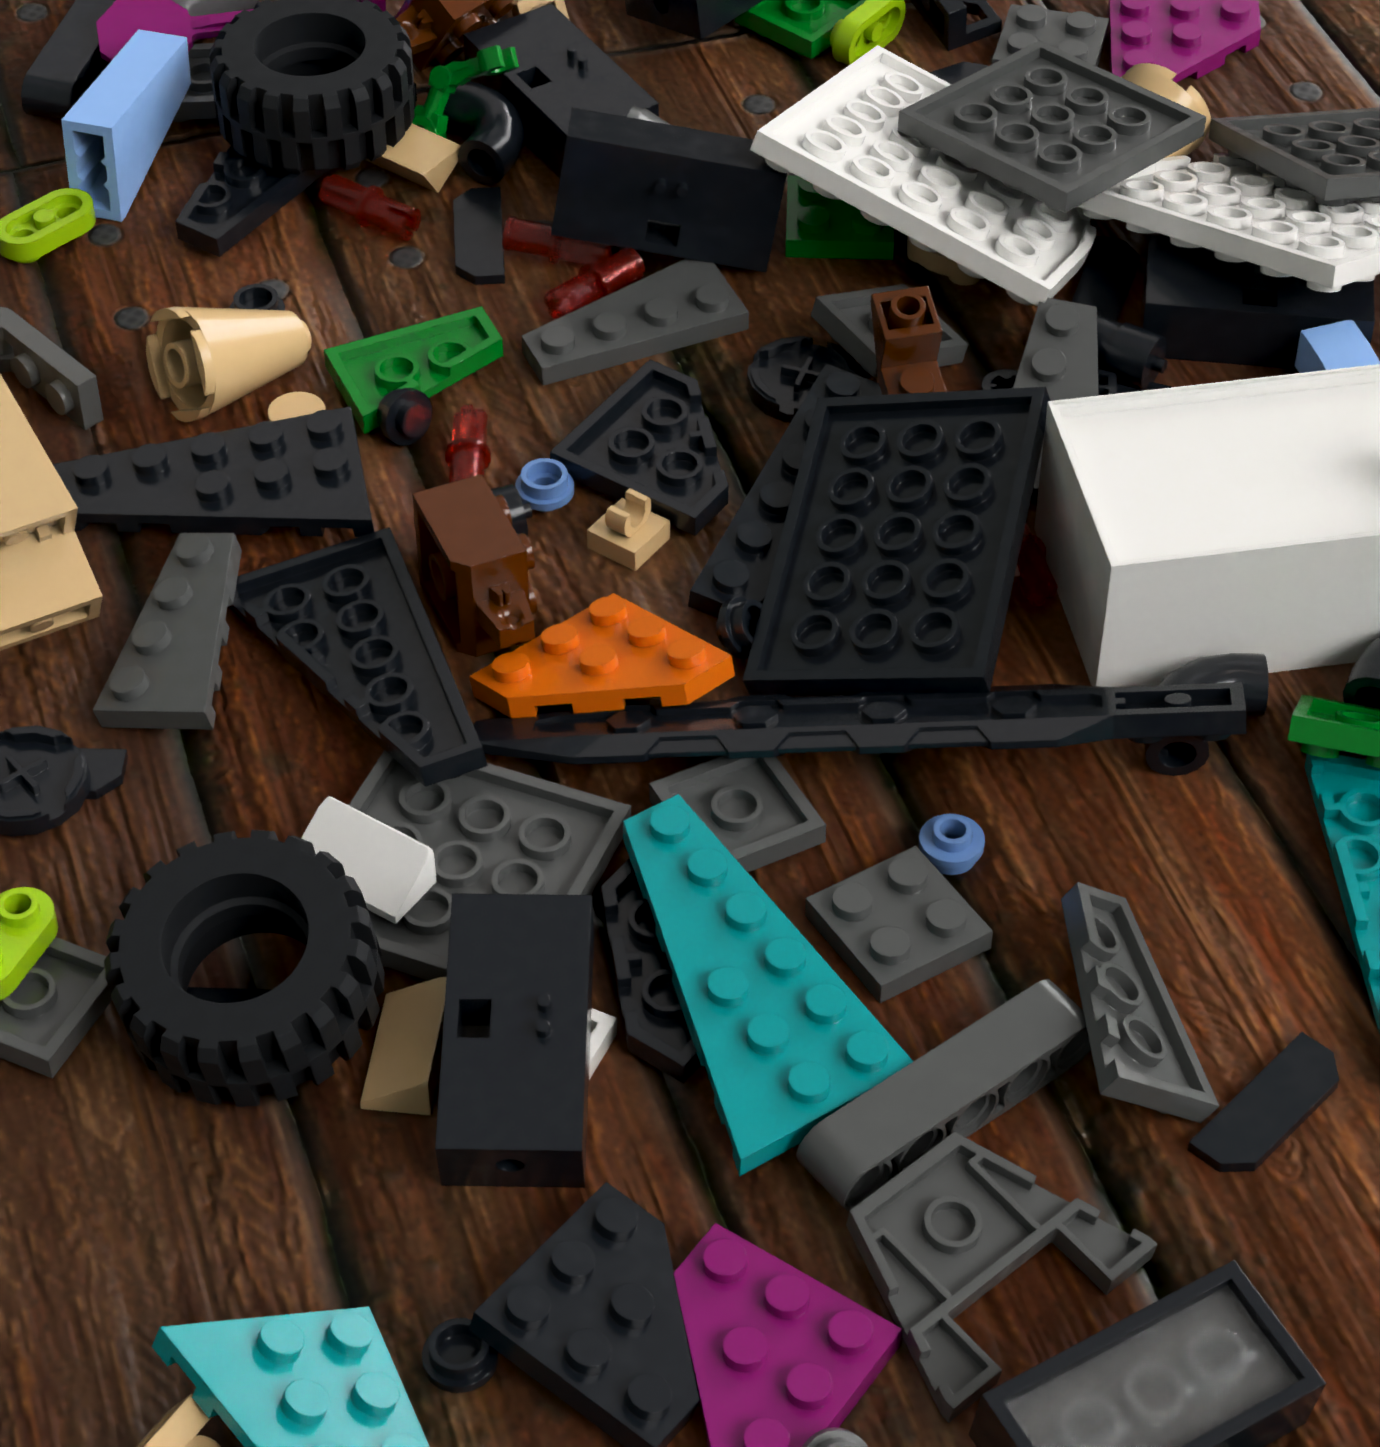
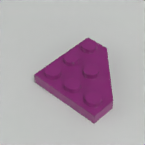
(1180, 34)
(773, 1345)

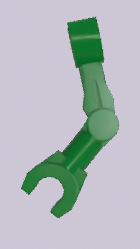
(448, 77)

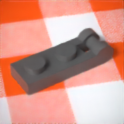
(48, 370)

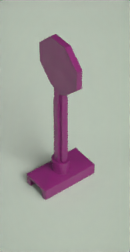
(160, 16)

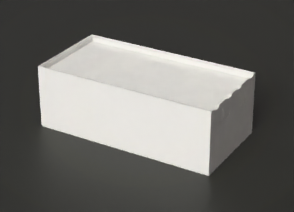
(1216, 522)

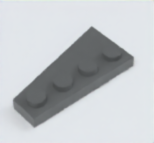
(646, 318)
(1061, 355)
(175, 646)
(1128, 1013)

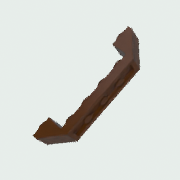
(908, 344)

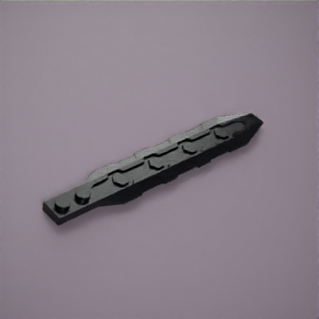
(871, 723)

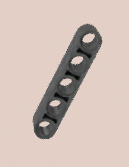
(946, 1092)

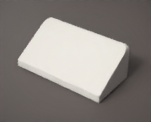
(383, 861)

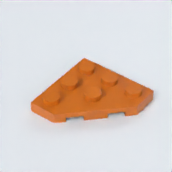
(600, 661)

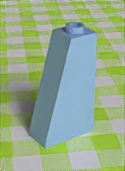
(124, 119)

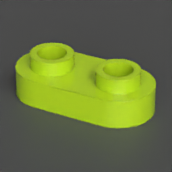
(865, 28)
(46, 224)
(26, 932)

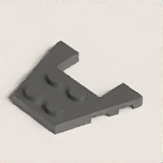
(956, 1231)

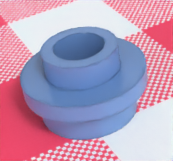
(545, 484)
(952, 843)

